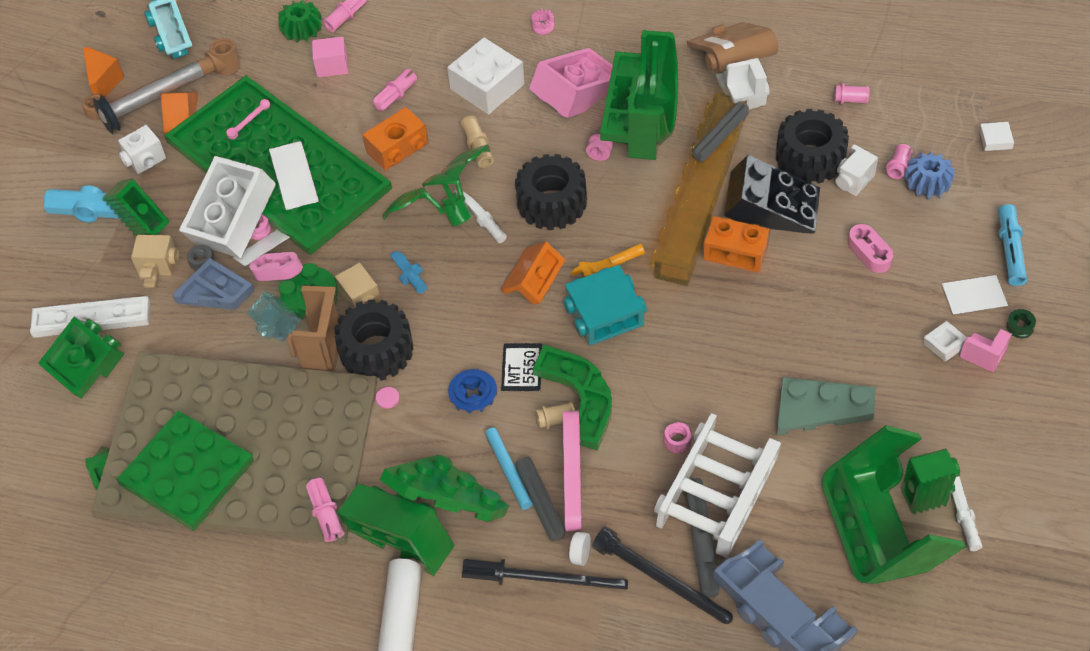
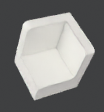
(745, 80)

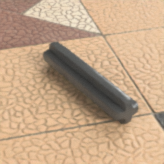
(720, 131)
(540, 499)

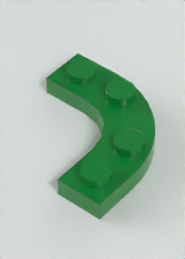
(587, 383)

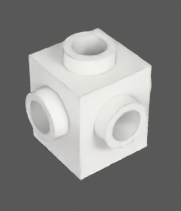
(141, 149)

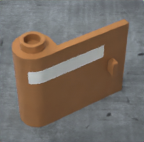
(735, 44)

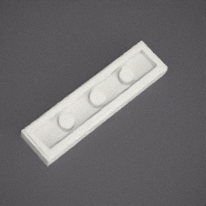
(106, 313)

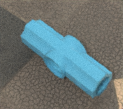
(83, 204)

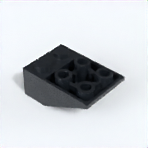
(771, 197)

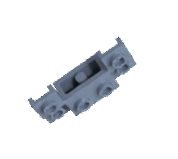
(774, 608)

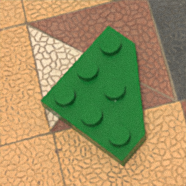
(446, 485)

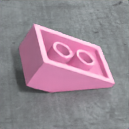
(572, 81)

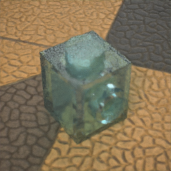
(273, 317)

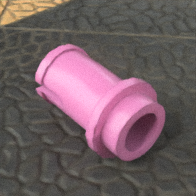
(852, 94)
(899, 163)

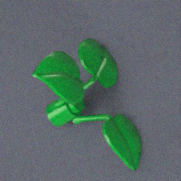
(453, 204)

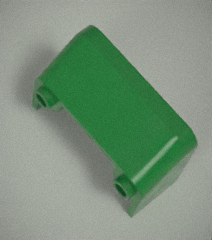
(866, 514)

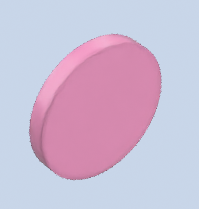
(387, 397)

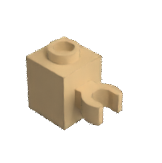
(153, 257)

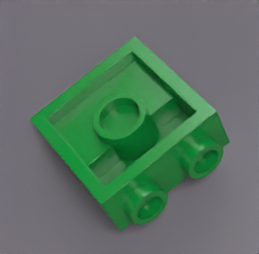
(81, 356)

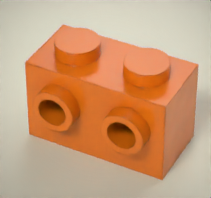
(736, 244)

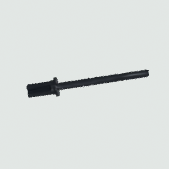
(496, 572)

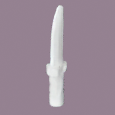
(484, 218)
(966, 517)

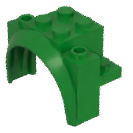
(643, 109)

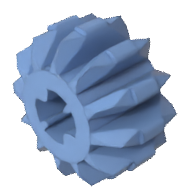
(929, 174)

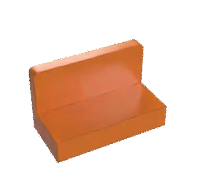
(534, 272)

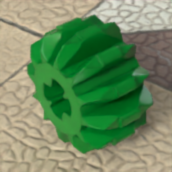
(299, 21)

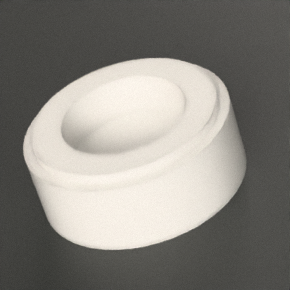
(579, 548)

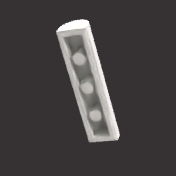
(400, 606)

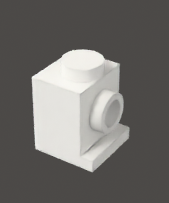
(856, 170)

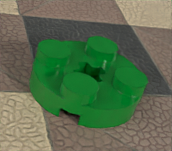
(310, 275)

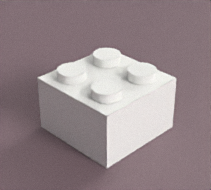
(486, 75)

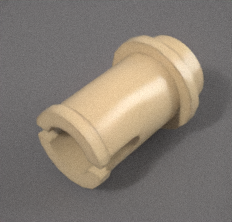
(552, 415)

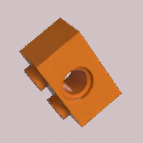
(395, 138)

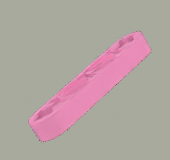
(572, 471)

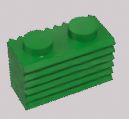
(135, 208)
(929, 480)

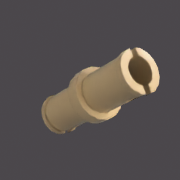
(475, 139)

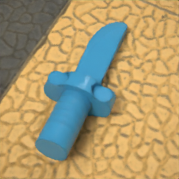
(410, 272)

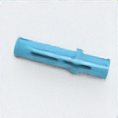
(1015, 266)

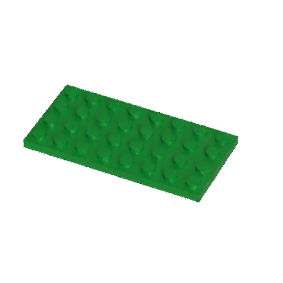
(340, 178)

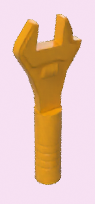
(589, 268)

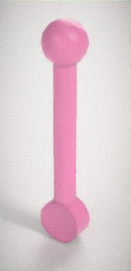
(232, 133)

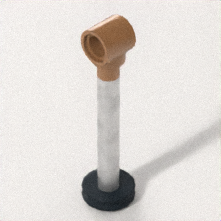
(220, 59)

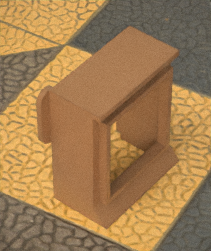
(317, 348)

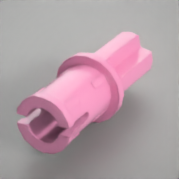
(343, 12)
(394, 90)
(324, 509)

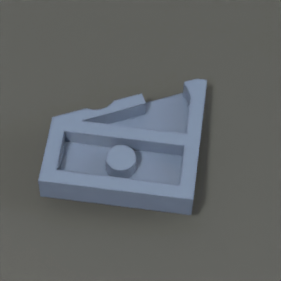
(214, 287)

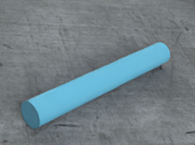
(508, 468)

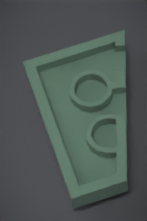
(822, 403)

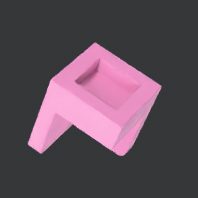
(330, 56)
(985, 351)

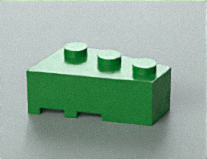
(398, 523)

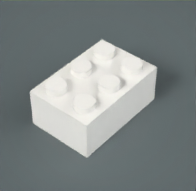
(227, 206)

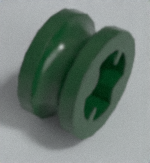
(1023, 315)

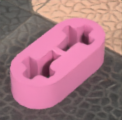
(868, 249)
(276, 266)

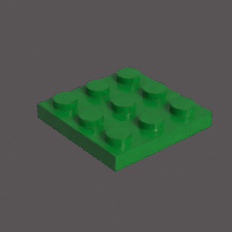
(185, 470)

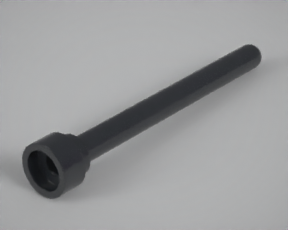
(609, 543)

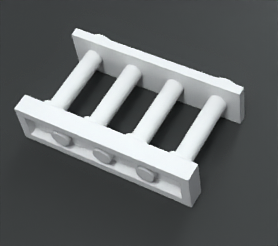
(737, 507)

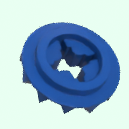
(471, 380)

